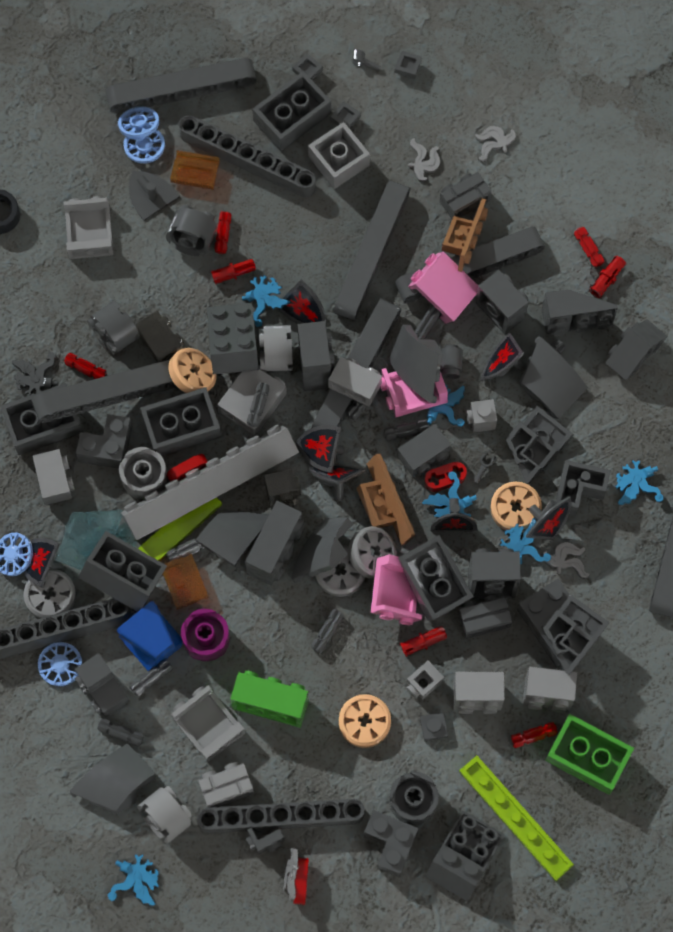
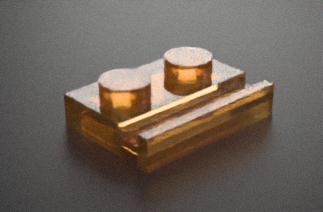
(195, 170)
(184, 582)

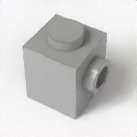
(482, 415)

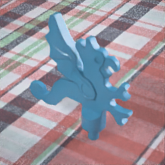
(261, 294)
(453, 398)
(636, 479)
(440, 500)
(521, 545)
(136, 874)

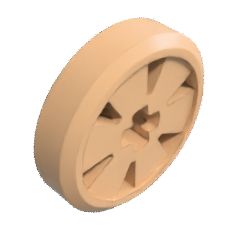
(184, 362)
(511, 493)
(356, 709)

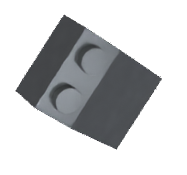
(434, 578)

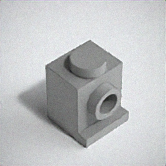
(430, 675)

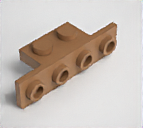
(462, 235)
(383, 502)

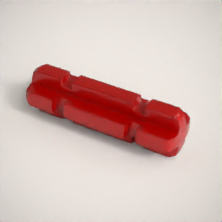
(223, 232)
(589, 247)
(84, 366)
(534, 734)

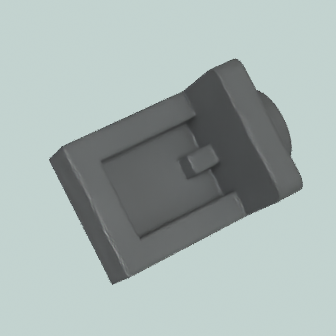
(270, 842)

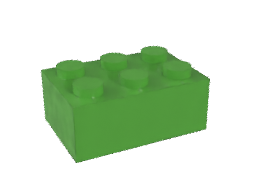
(269, 698)
(589, 754)

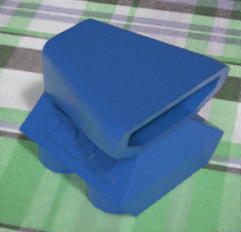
(150, 636)

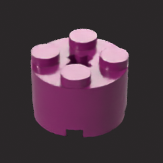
(192, 635)

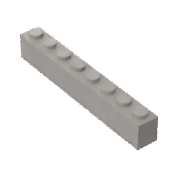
(209, 482)

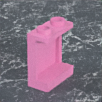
(444, 286)
(404, 399)
(392, 592)

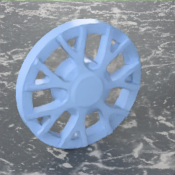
(138, 122)
(145, 146)
(14, 554)
(59, 663)

